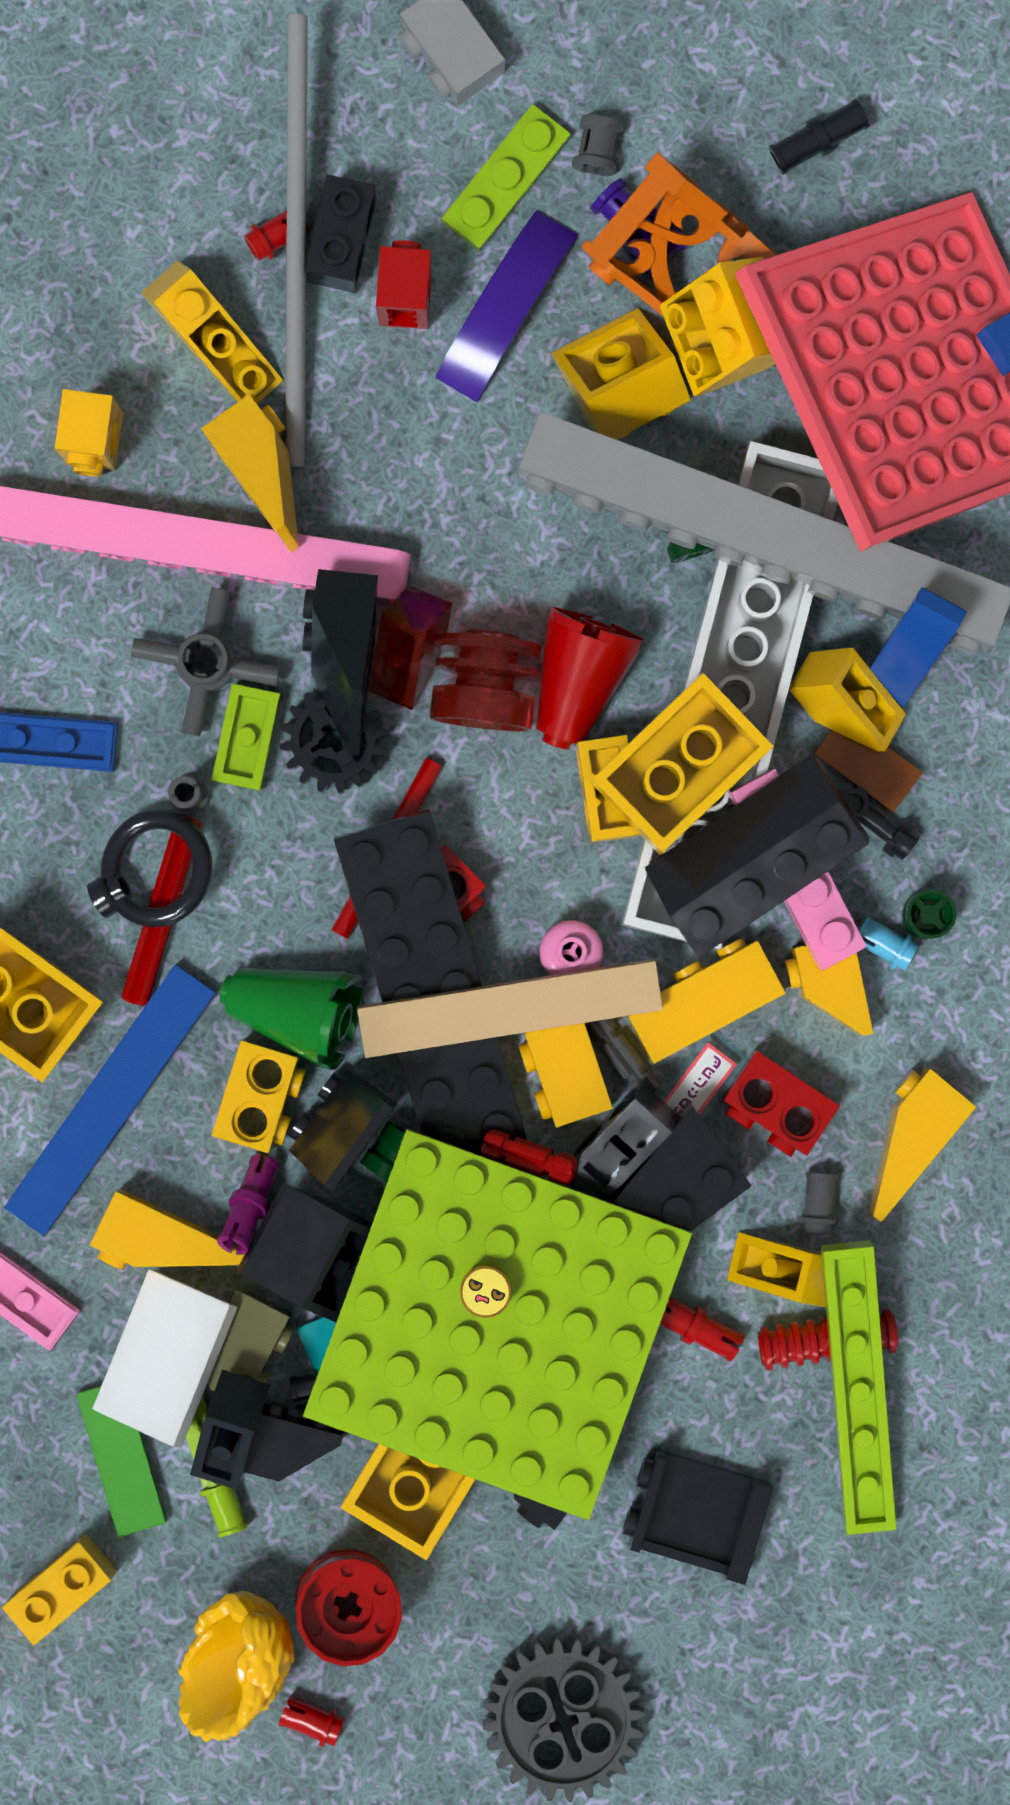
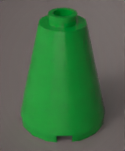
(297, 1009)

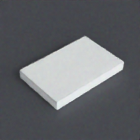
(164, 1358)

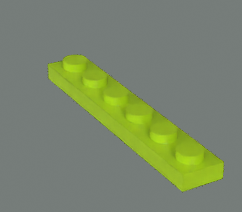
(858, 1387)

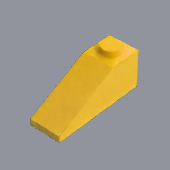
(259, 460)
(917, 1131)
(152, 1237)

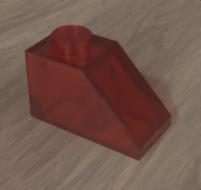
(408, 645)

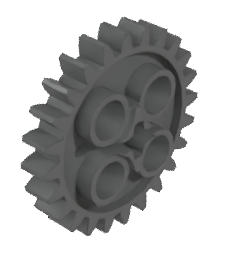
(604, 1704)

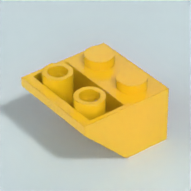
(716, 330)

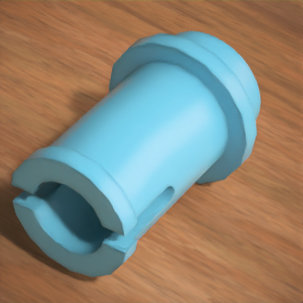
(888, 943)

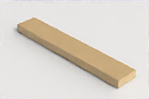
(509, 1008)

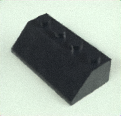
(756, 855)

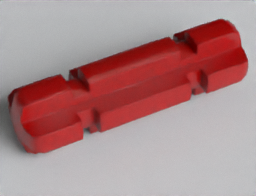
(529, 1157)

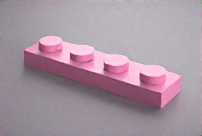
(817, 907)

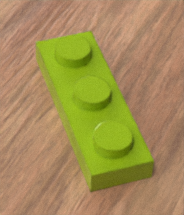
(506, 177)

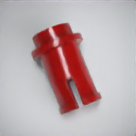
(268, 237)
(312, 1721)

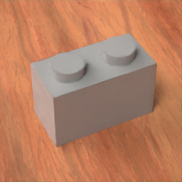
(452, 46)

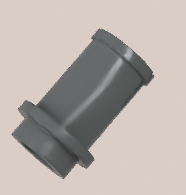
(197, 802)
(819, 1203)

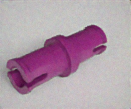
(248, 1204)

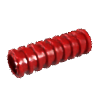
(811, 1341)

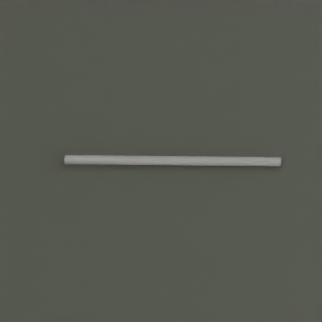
(296, 238)

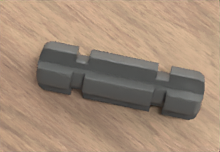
(622, 1054)

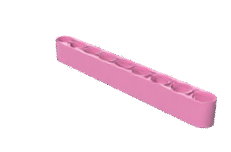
(191, 542)

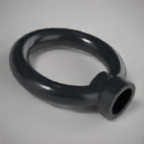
(111, 891)

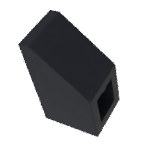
(288, 1443)

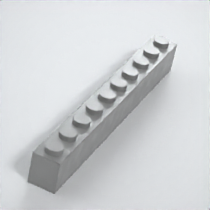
(753, 529)

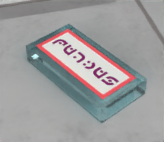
(702, 1077)

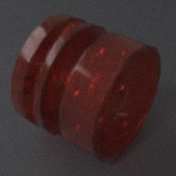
(485, 681)

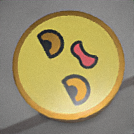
(485, 1291)

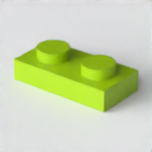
(246, 737)

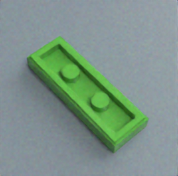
(122, 1469)

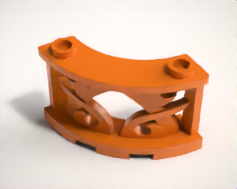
(679, 198)

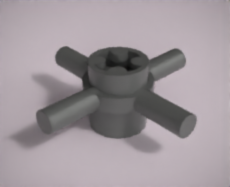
(195, 645)

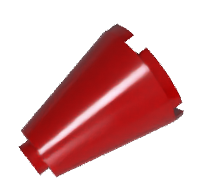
(580, 673)

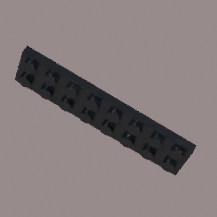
(422, 950)

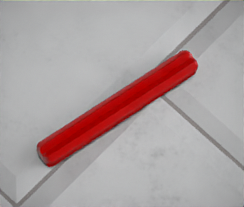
(153, 940)

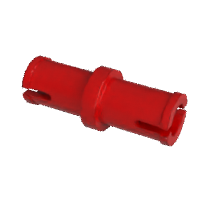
(697, 1327)

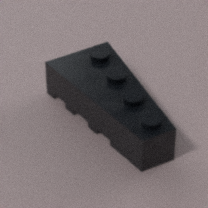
(684, 1176)

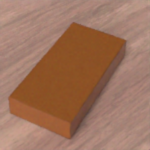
(882, 774)

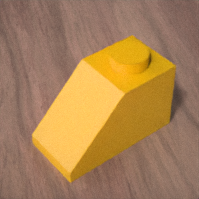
(847, 697)
(834, 990)
(778, 1269)

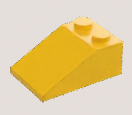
(38, 1008)

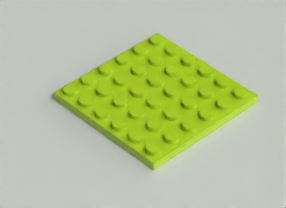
(513, 1395)

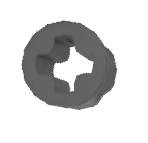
(597, 145)

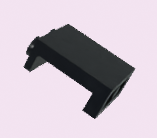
(698, 1514)

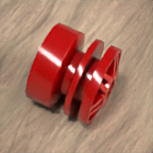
(356, 1634)

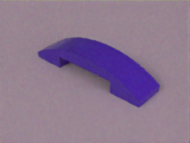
(505, 305)

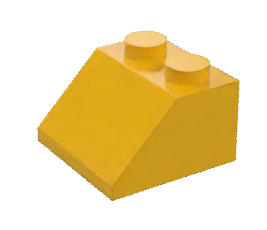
(622, 375)

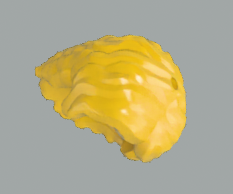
(233, 1665)

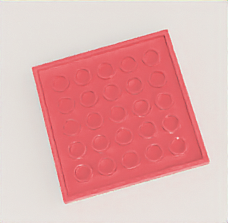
(890, 365)

